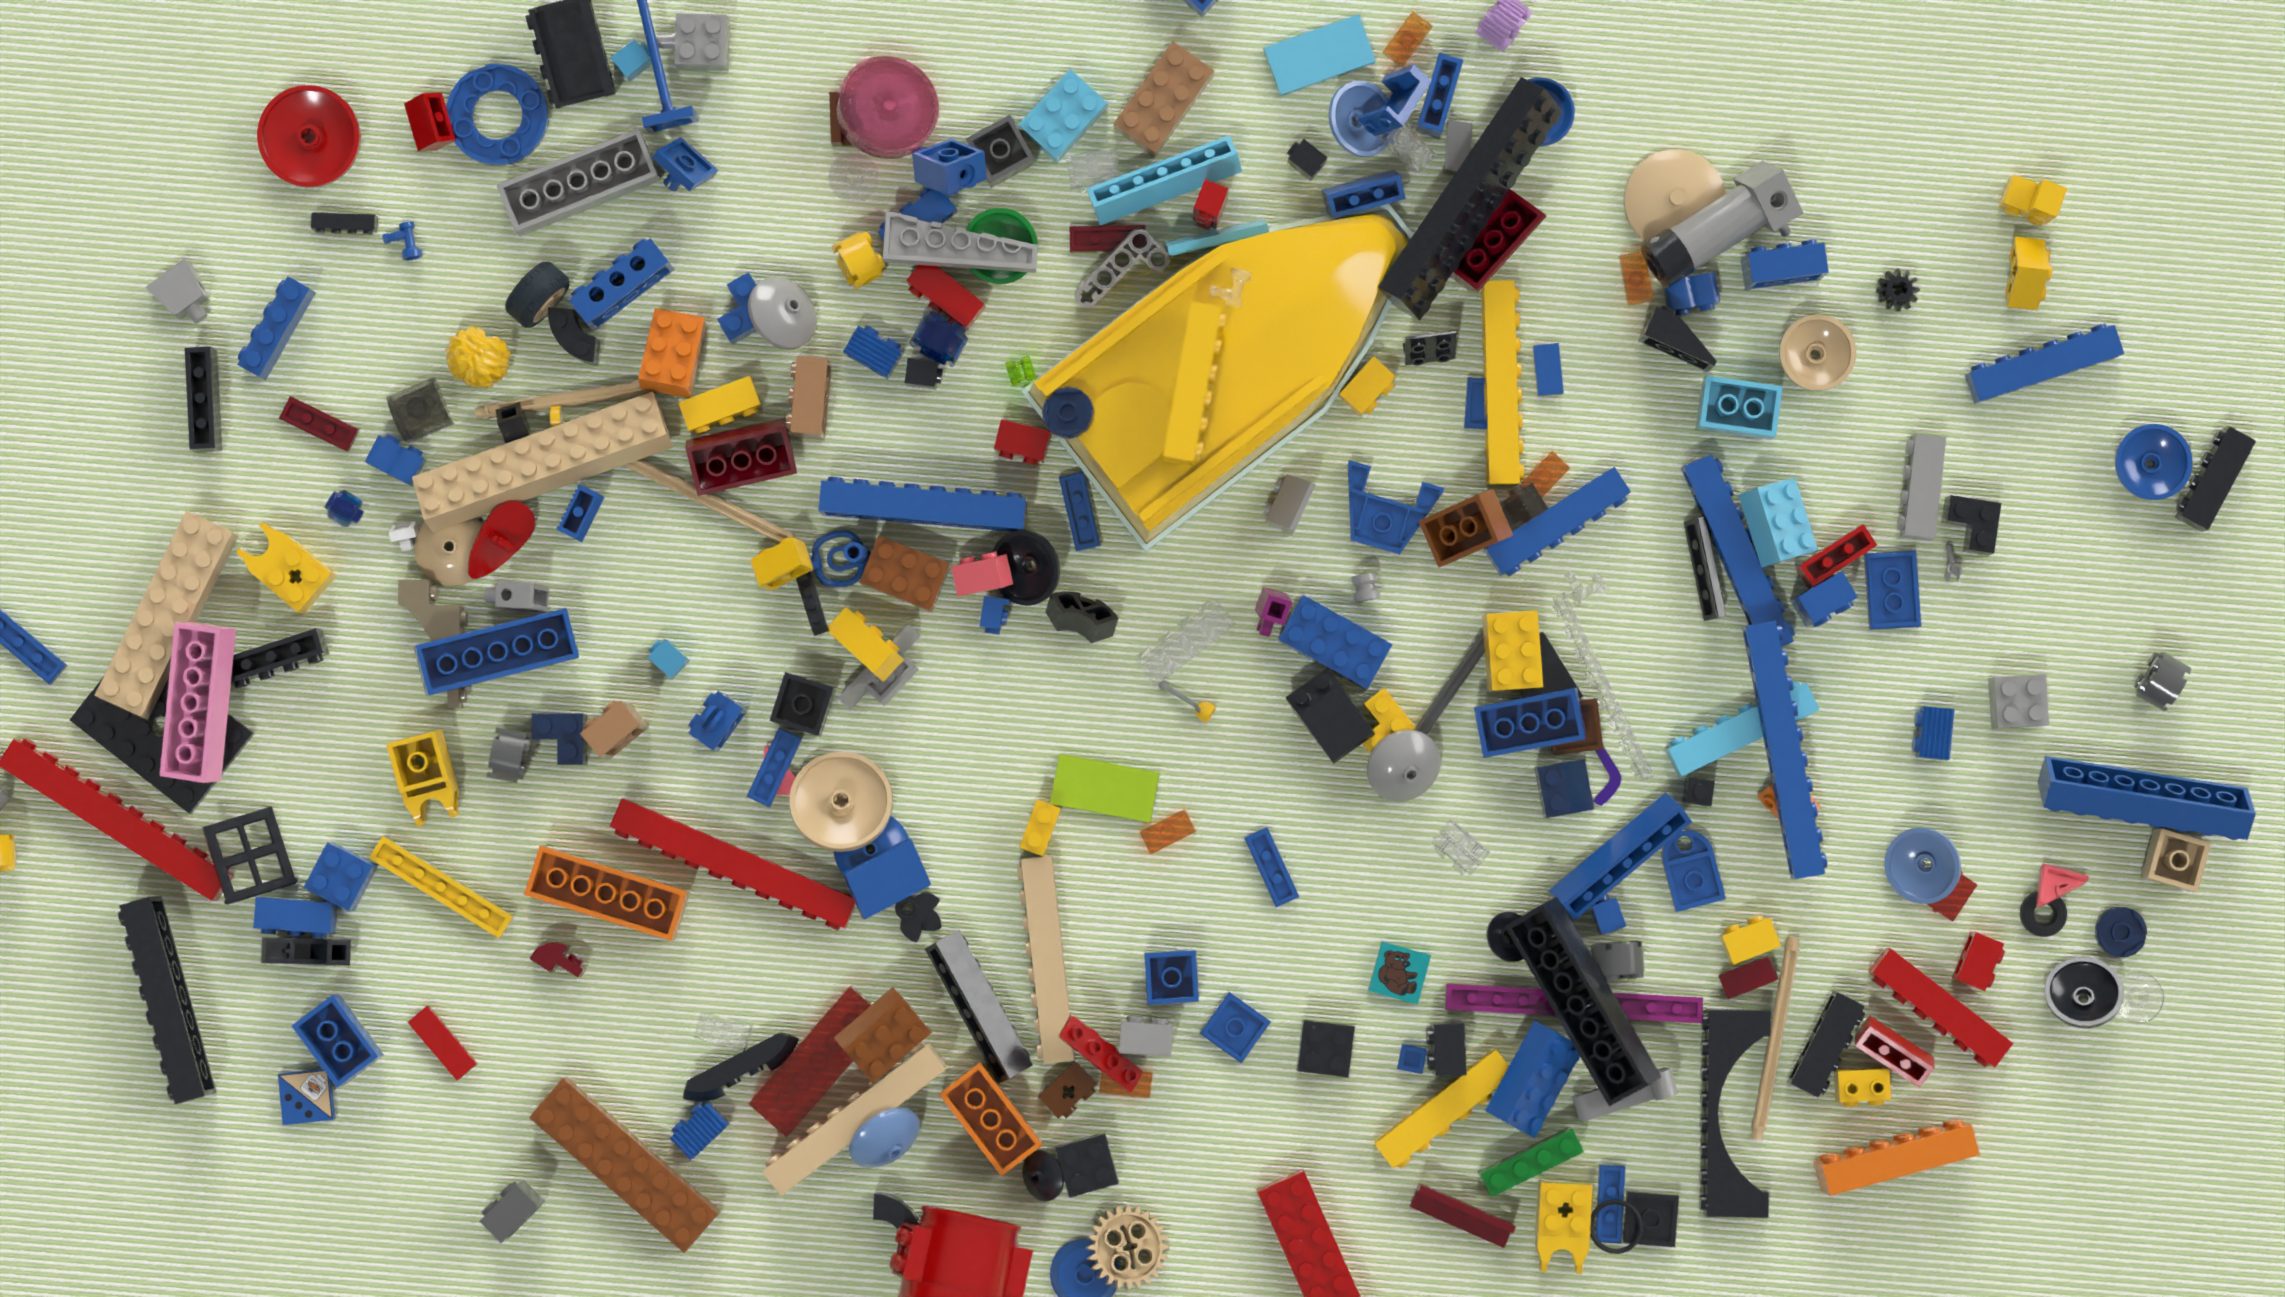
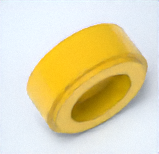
(556, 416)

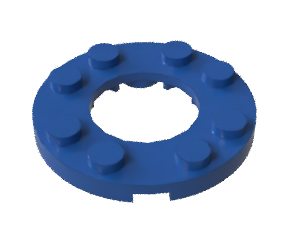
(490, 79)

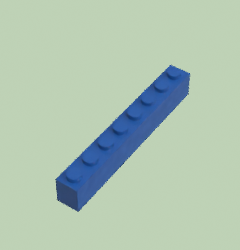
(1734, 544)

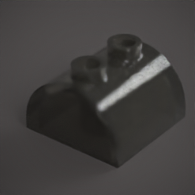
(419, 410)

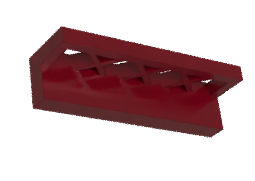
(1462, 1215)

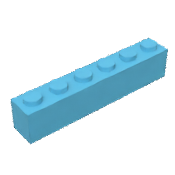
(1164, 180)
(1729, 734)

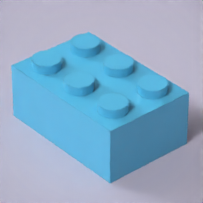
(1063, 116)
(1739, 407)
(1778, 522)

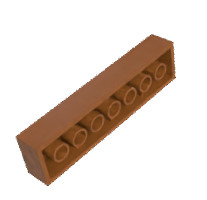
(625, 1164)

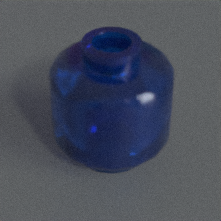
(344, 508)

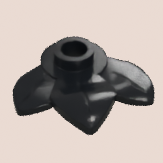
(921, 917)

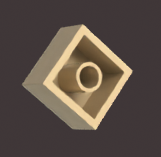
(2175, 860)

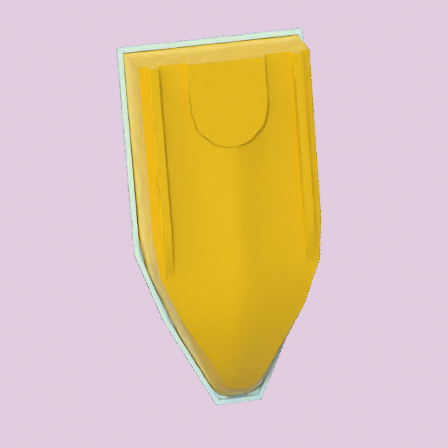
(1277, 370)

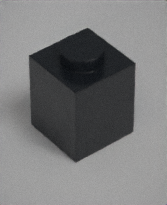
(1306, 159)
(923, 374)
(512, 422)
(1698, 792)

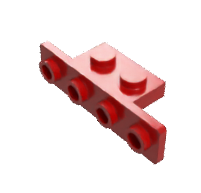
(1100, 1053)

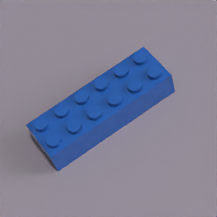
(496, 652)

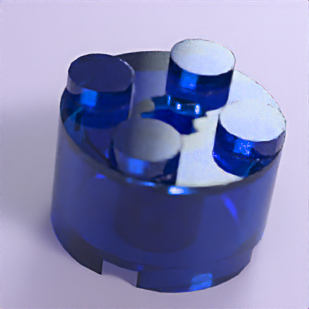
(939, 339)

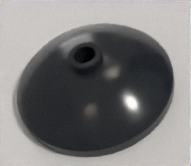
(1029, 583)
(2088, 980)

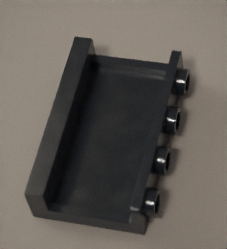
(570, 52)

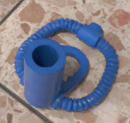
(853, 552)

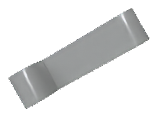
(1108, 264)
(1593, 1105)

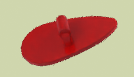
(500, 537)

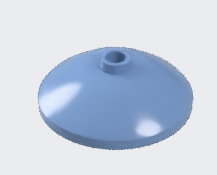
(1350, 103)
(1911, 876)
(884, 1138)

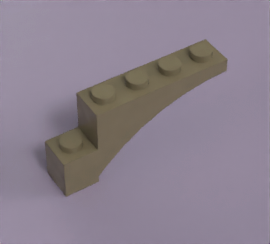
(437, 620)

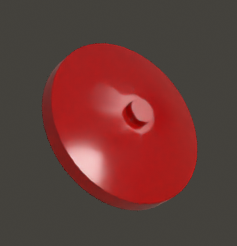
(308, 136)

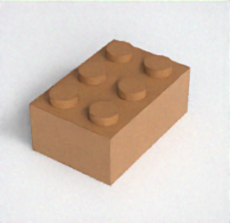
(809, 397)
(613, 729)

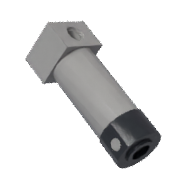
(1758, 201)

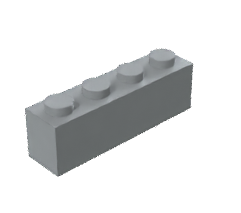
(1922, 486)

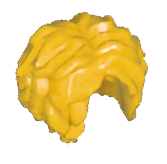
(476, 358)

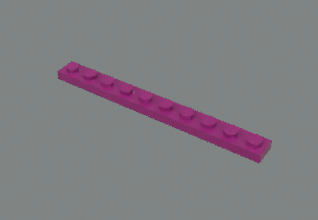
(1534, 1002)

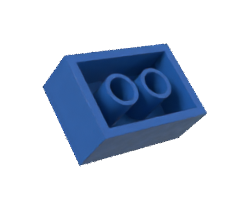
(1784, 264)
(337, 1040)

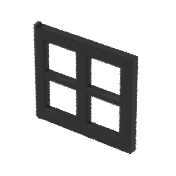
(249, 855)

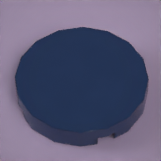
(1068, 413)
(2120, 932)

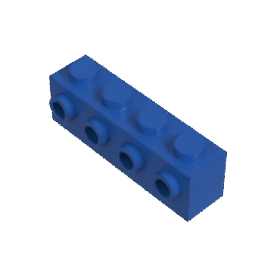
(276, 327)

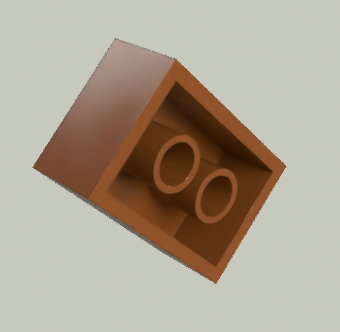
(1466, 528)
(905, 573)
(882, 1035)

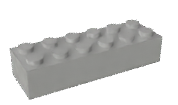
(578, 182)

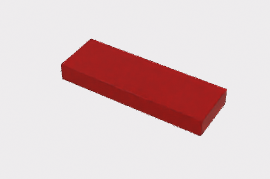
(442, 1043)

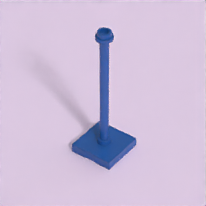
(669, 116)

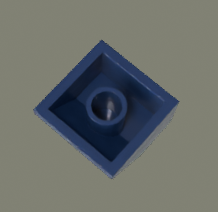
(1564, 788)

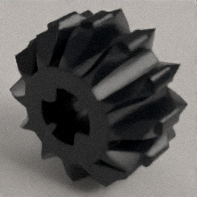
(1887, 290)

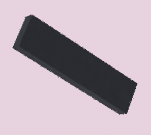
(1704, 569)

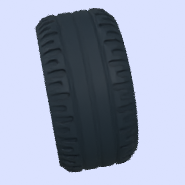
(535, 292)

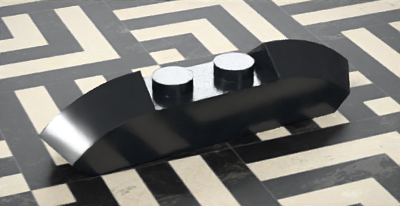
(709, 1083)

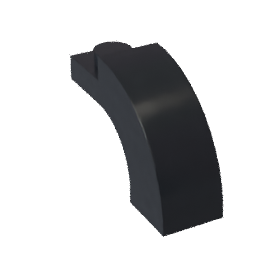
(305, 951)
(893, 1210)

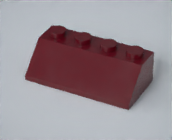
(1498, 241)
(741, 456)

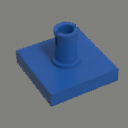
(684, 165)

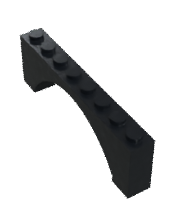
(1724, 1186)

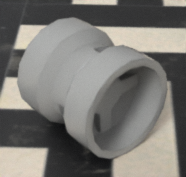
(1365, 587)

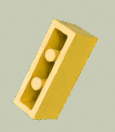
(720, 405)
(866, 643)

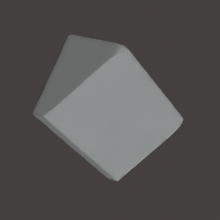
(1457, 144)

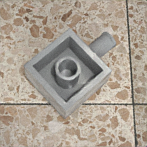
(699, 42)

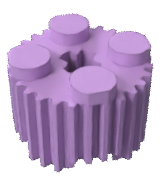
(1503, 23)

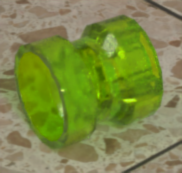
(1014, 371)

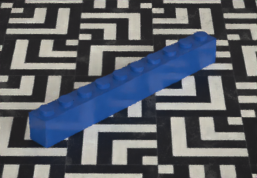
(1783, 750)

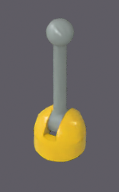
(1203, 710)

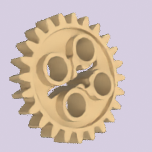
(1105, 1254)

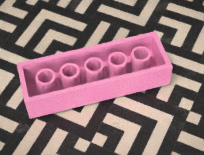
(197, 702)

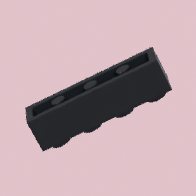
(344, 222)
(812, 604)

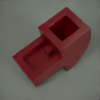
(554, 955)

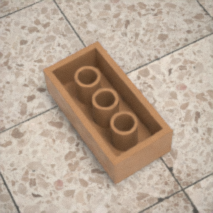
(1163, 99)

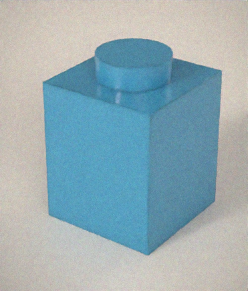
(632, 59)
(667, 658)

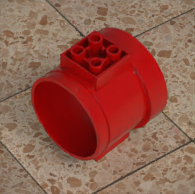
(959, 1256)

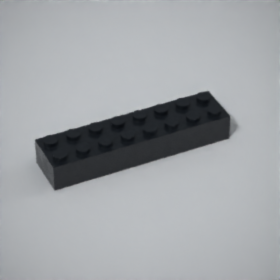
(167, 999)
(1583, 1001)

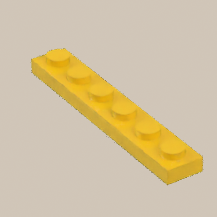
(441, 887)

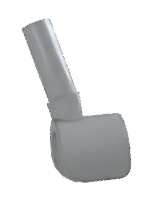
(1952, 567)

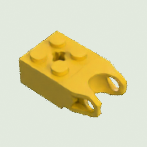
(281, 563)
(424, 782)
(1563, 1231)

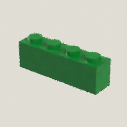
(1530, 1161)

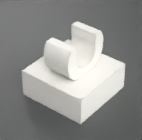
(404, 534)

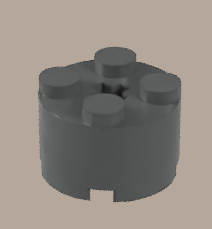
(2162, 680)
(508, 754)
(1619, 959)

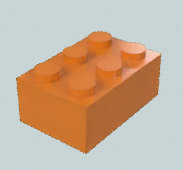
(672, 353)

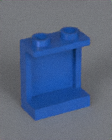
(1406, 89)

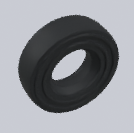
(2043, 930)

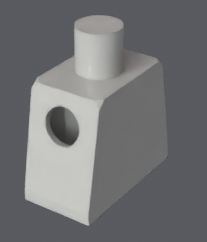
(181, 291)
(519, 596)

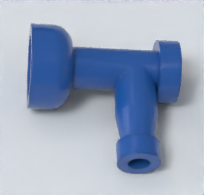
(405, 233)

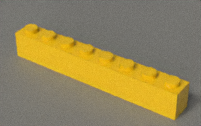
(1500, 385)

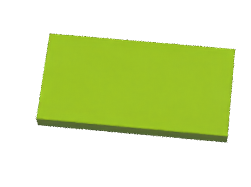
(1104, 788)

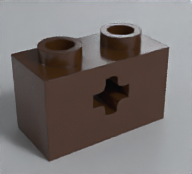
(1075, 1076)

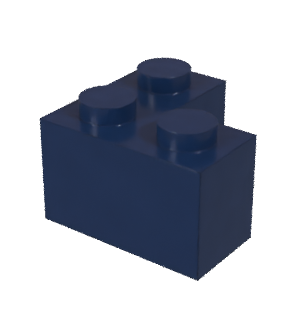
(566, 730)

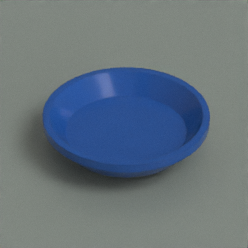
(1564, 102)
(1073, 1275)

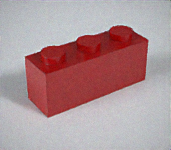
(1210, 205)
(945, 295)
(1835, 556)
(1894, 1051)

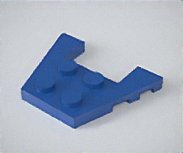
(1382, 521)

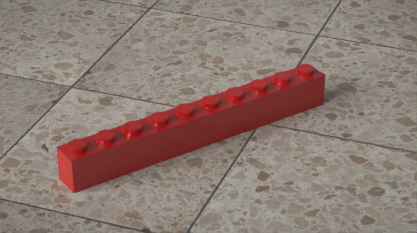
(112, 817)
(734, 863)

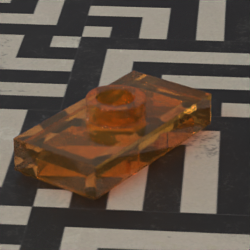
(1407, 39)
(1636, 278)
(1546, 473)
(1167, 831)
(1142, 1088)

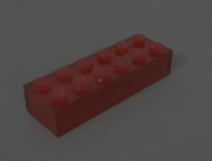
(810, 1067)

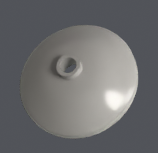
(782, 313)
(1397, 756)

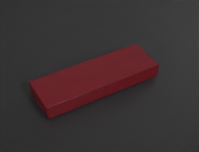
(1102, 238)
(319, 424)

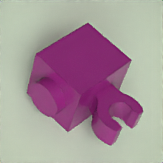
(1271, 608)

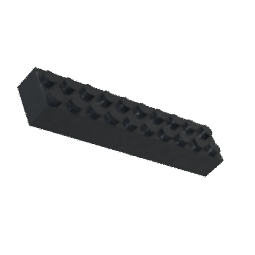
(1470, 198)

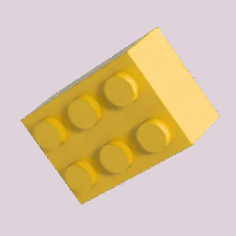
(1512, 651)

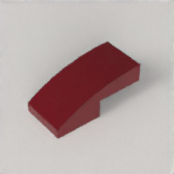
(1748, 977)

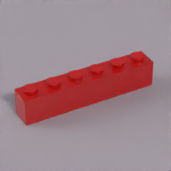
(1939, 1007)

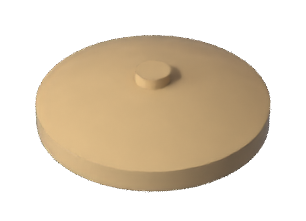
(1669, 190)
(840, 801)

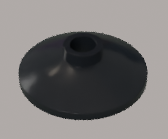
(1495, 937)
(1043, 1175)

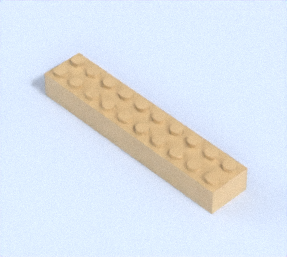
(542, 462)

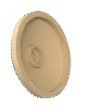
(1830, 340)
(445, 566)

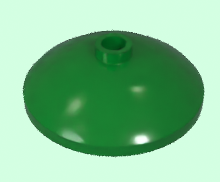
(1006, 224)

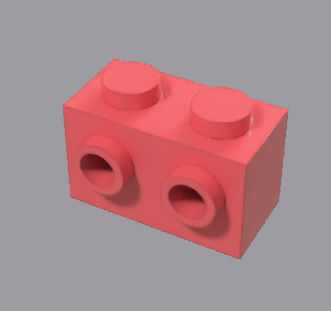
(981, 574)

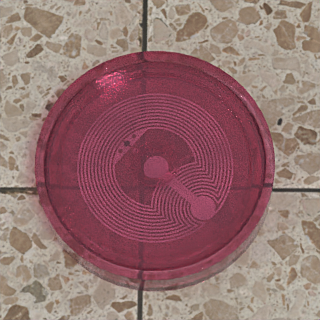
(887, 107)

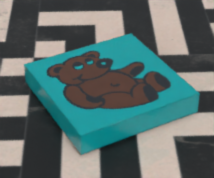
(1399, 972)

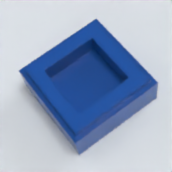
(1412, 1058)

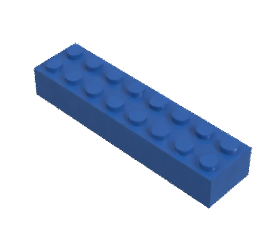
(922, 506)
(2146, 798)

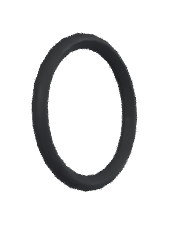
(1639, 1222)

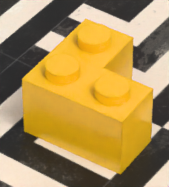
(2032, 200)
(2028, 273)
(1388, 717)

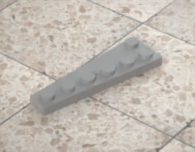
(933, 244)

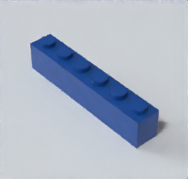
(2044, 364)
(1557, 521)
(1620, 855)

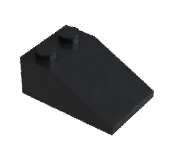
(1672, 336)
(1330, 715)

